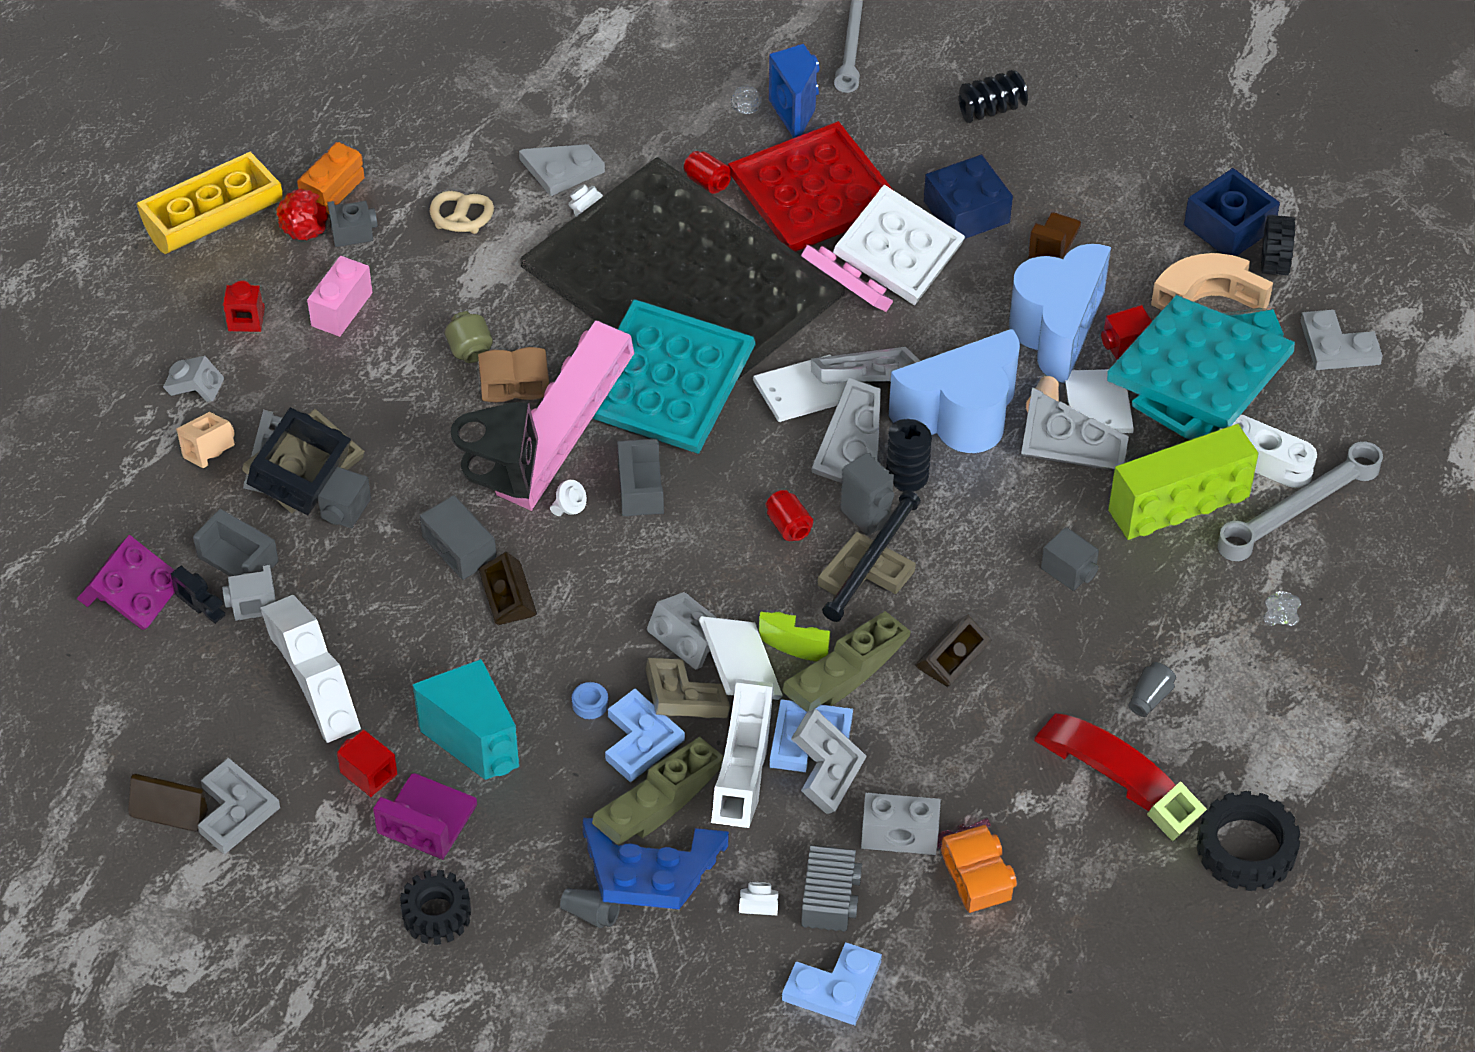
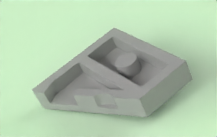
(562, 166)

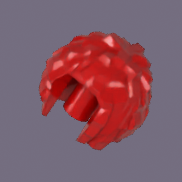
(302, 215)

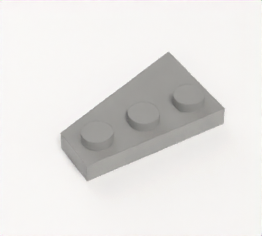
(862, 366)
(1068, 436)

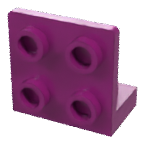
(132, 583)
(424, 815)

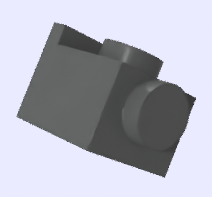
(351, 223)

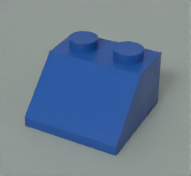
(793, 86)

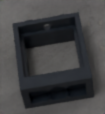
(296, 490)

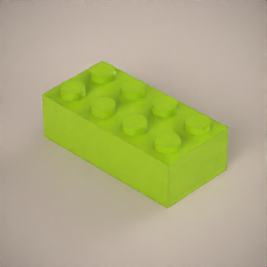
(1182, 481)

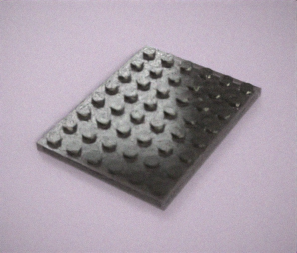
(686, 253)

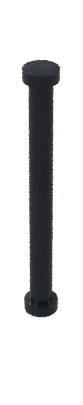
(834, 609)

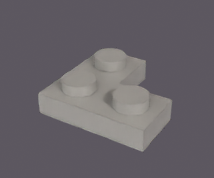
(1336, 350)
(835, 760)
(242, 808)

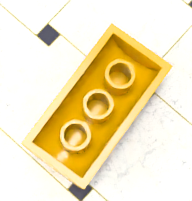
(209, 202)

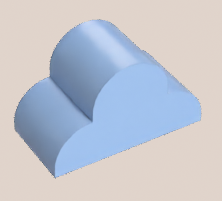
(1057, 303)
(960, 392)

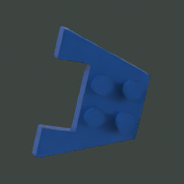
(649, 874)

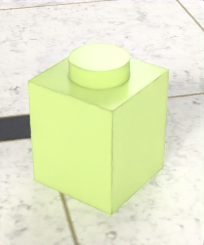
(1176, 811)

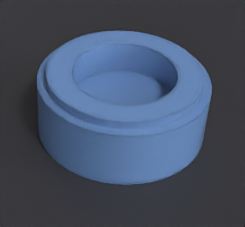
(590, 700)

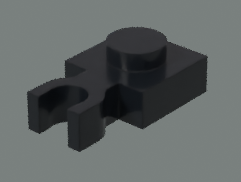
(192, 590)

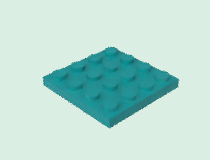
(1201, 362)
(675, 377)

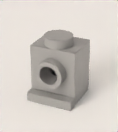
(249, 593)

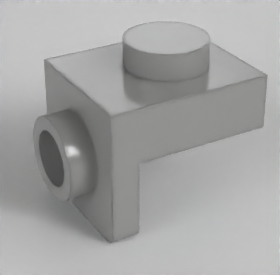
(193, 375)

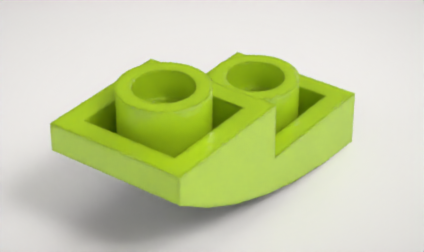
(782, 634)

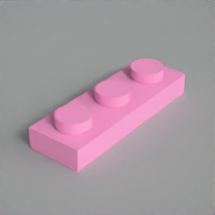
(848, 276)

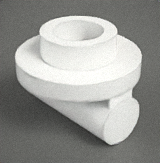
(583, 198)
(569, 498)
(758, 899)

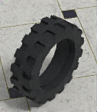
(1241, 872)

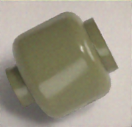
(468, 336)

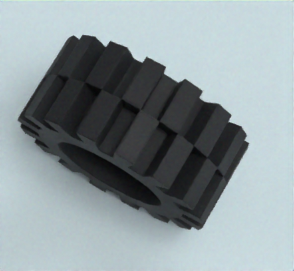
(1278, 245)
(435, 888)

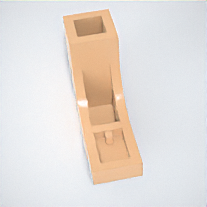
(1211, 276)

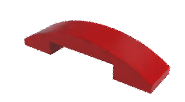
(1107, 755)

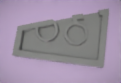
(851, 430)

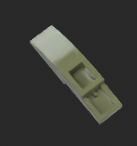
(849, 665)
(661, 795)

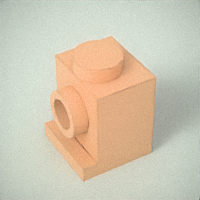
(205, 438)

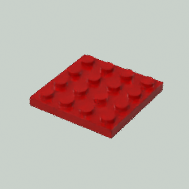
(809, 185)

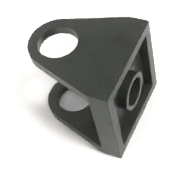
(508, 442)

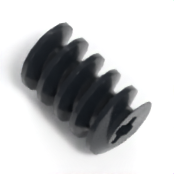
(991, 93)
(909, 454)

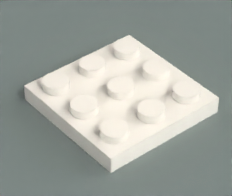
(899, 244)

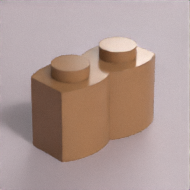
(513, 374)

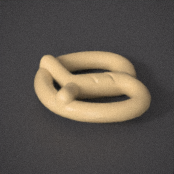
(458, 221)

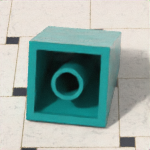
(468, 719)

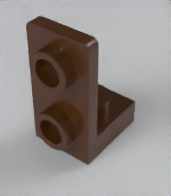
(1054, 237)

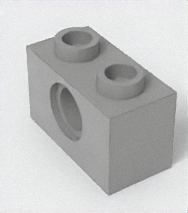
(900, 823)

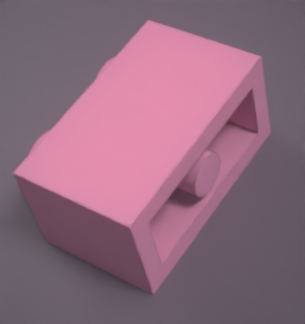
(340, 296)

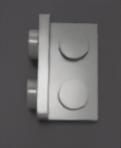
(678, 627)

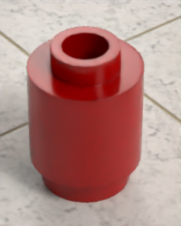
(707, 171)
(789, 515)

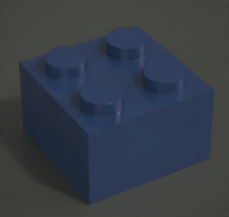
(968, 197)
(1230, 213)

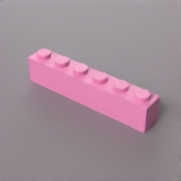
(574, 401)

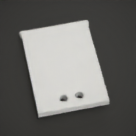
(796, 391)
(1099, 399)
(738, 653)

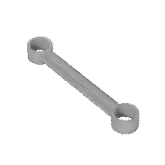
(1300, 501)

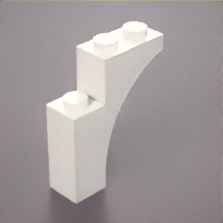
(317, 672)
(745, 752)

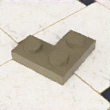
(889, 571)
(678, 697)

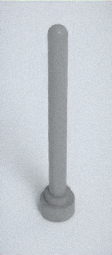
(847, 75)

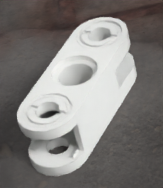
(1279, 453)

